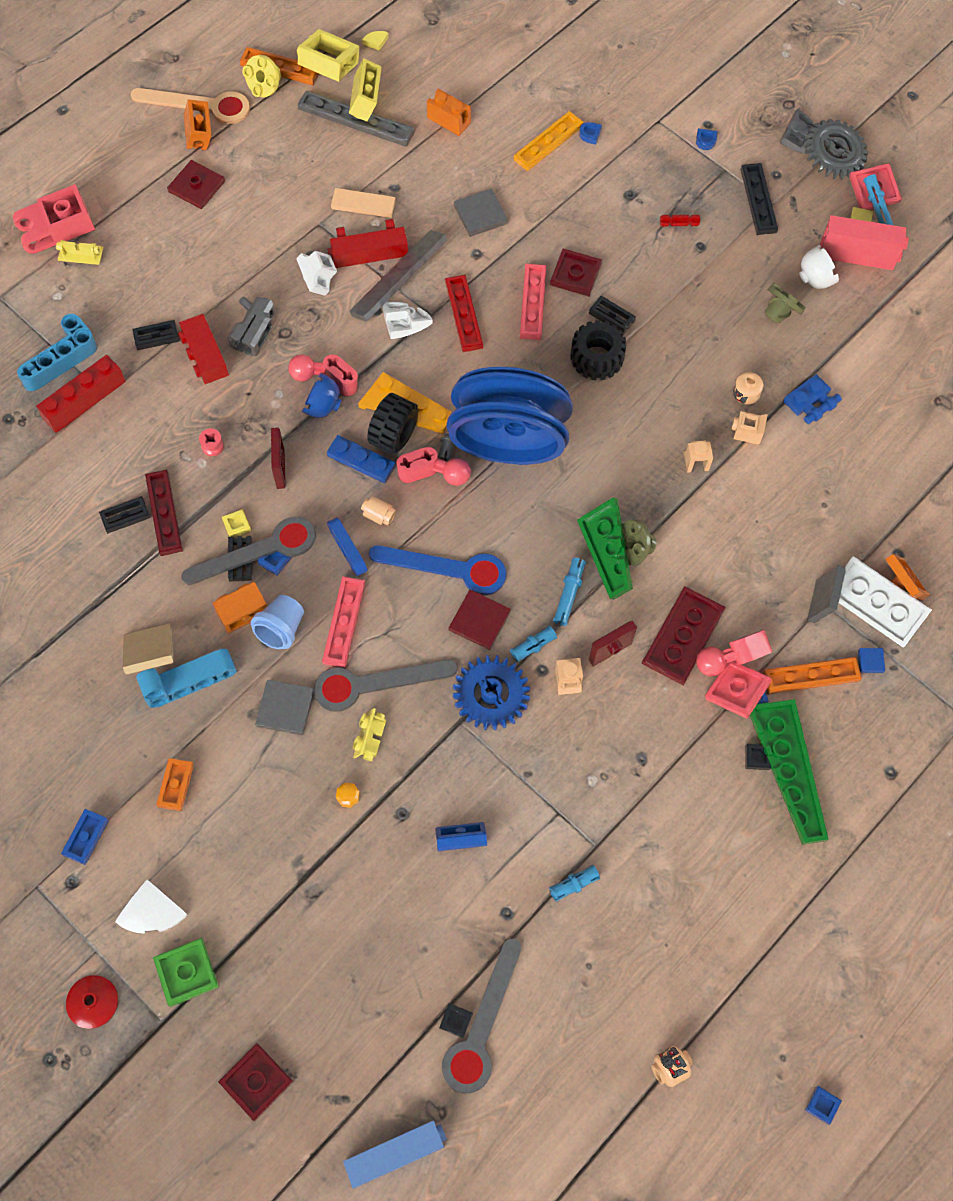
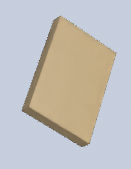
(147, 649)

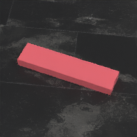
(533, 302)
(343, 622)

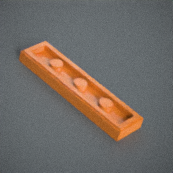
(288, 67)
(813, 675)

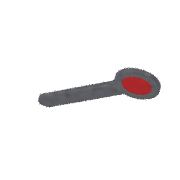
(290, 538)
(339, 688)
(467, 1063)

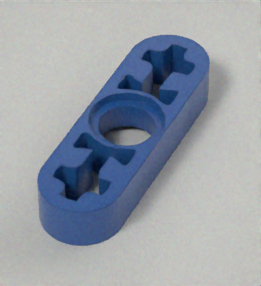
(347, 546)

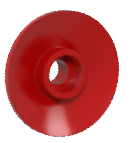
(100, 1010)

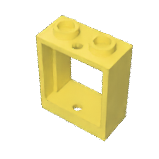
(336, 69)

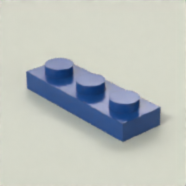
(361, 459)

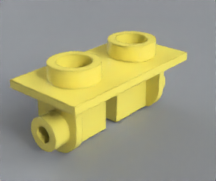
(79, 252)
(370, 726)

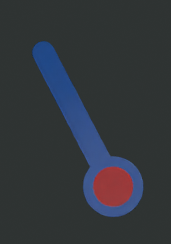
(481, 573)

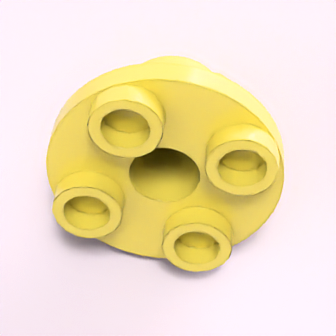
(262, 76)

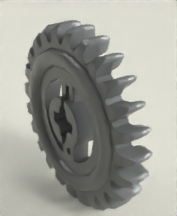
(836, 148)

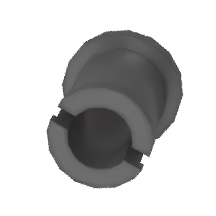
(446, 447)

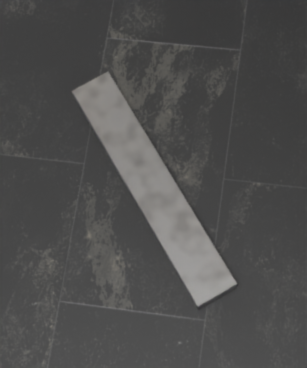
(339, 113)
(398, 276)

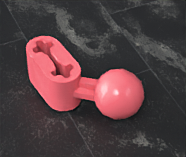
(304, 368)
(426, 463)
(712, 660)

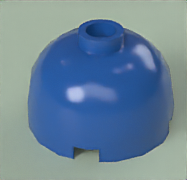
(323, 397)

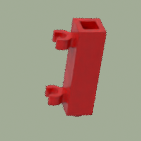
(368, 246)

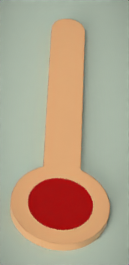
(226, 107)

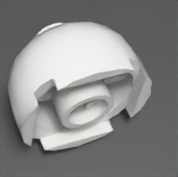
(818, 269)

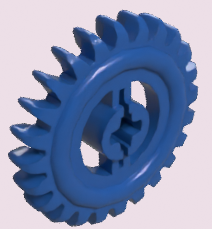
(478, 675)

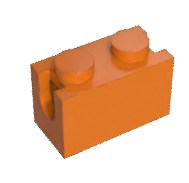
(449, 112)
(198, 127)
(239, 607)

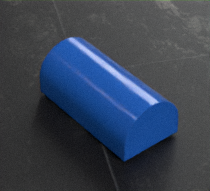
(461, 836)

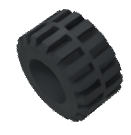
(603, 336)
(392, 423)

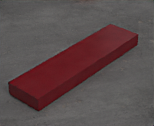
(163, 512)

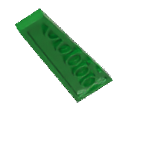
(785, 746)

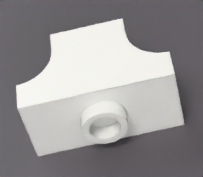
(317, 271)

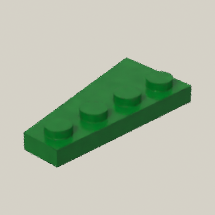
(606, 543)

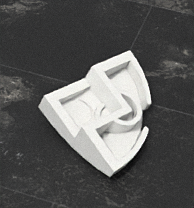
(403, 320)
(150, 911)

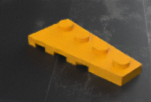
(430, 414)

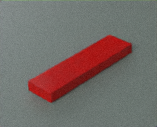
(464, 313)

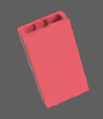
(864, 242)

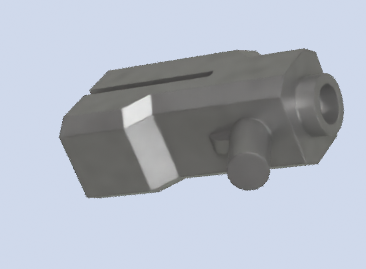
(254, 327)

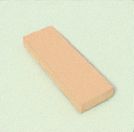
(363, 203)

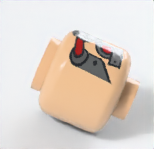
(748, 388)
(672, 1066)

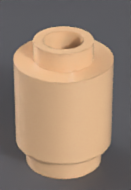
(378, 511)

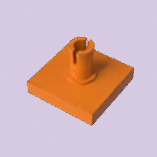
(906, 577)

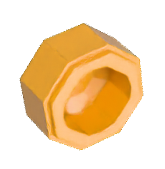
(347, 795)

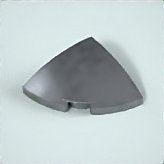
(796, 131)

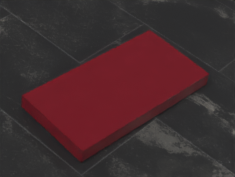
(683, 635)

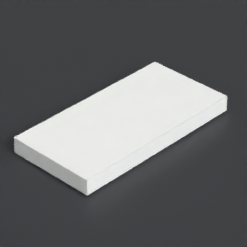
(881, 602)

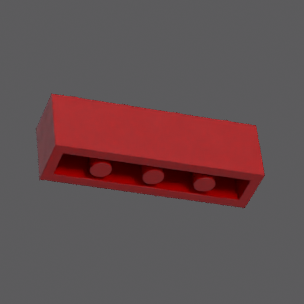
(81, 393)

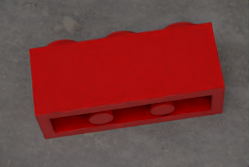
(202, 349)

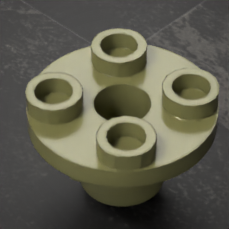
(781, 305)
(638, 541)

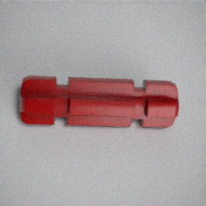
(679, 220)

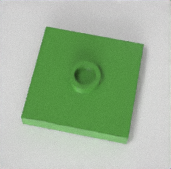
(185, 972)

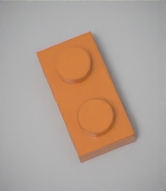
(175, 784)

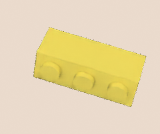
(365, 90)

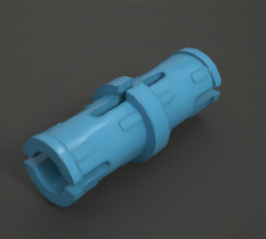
(533, 644)
(574, 883)

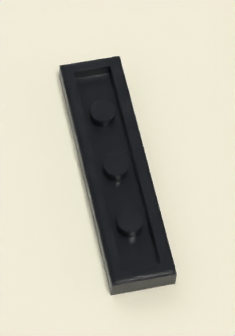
(759, 199)

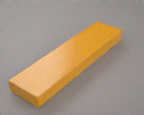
(548, 141)

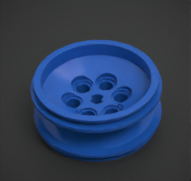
(510, 415)

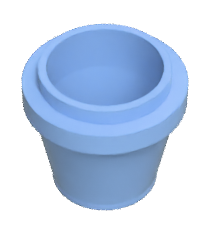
(278, 622)

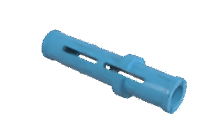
(872, 183)
(572, 582)

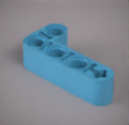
(59, 356)
(186, 678)

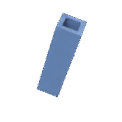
(394, 1154)

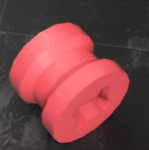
(214, 447)

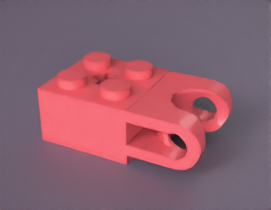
(53, 219)

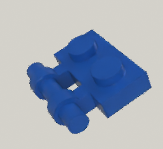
(807, 395)

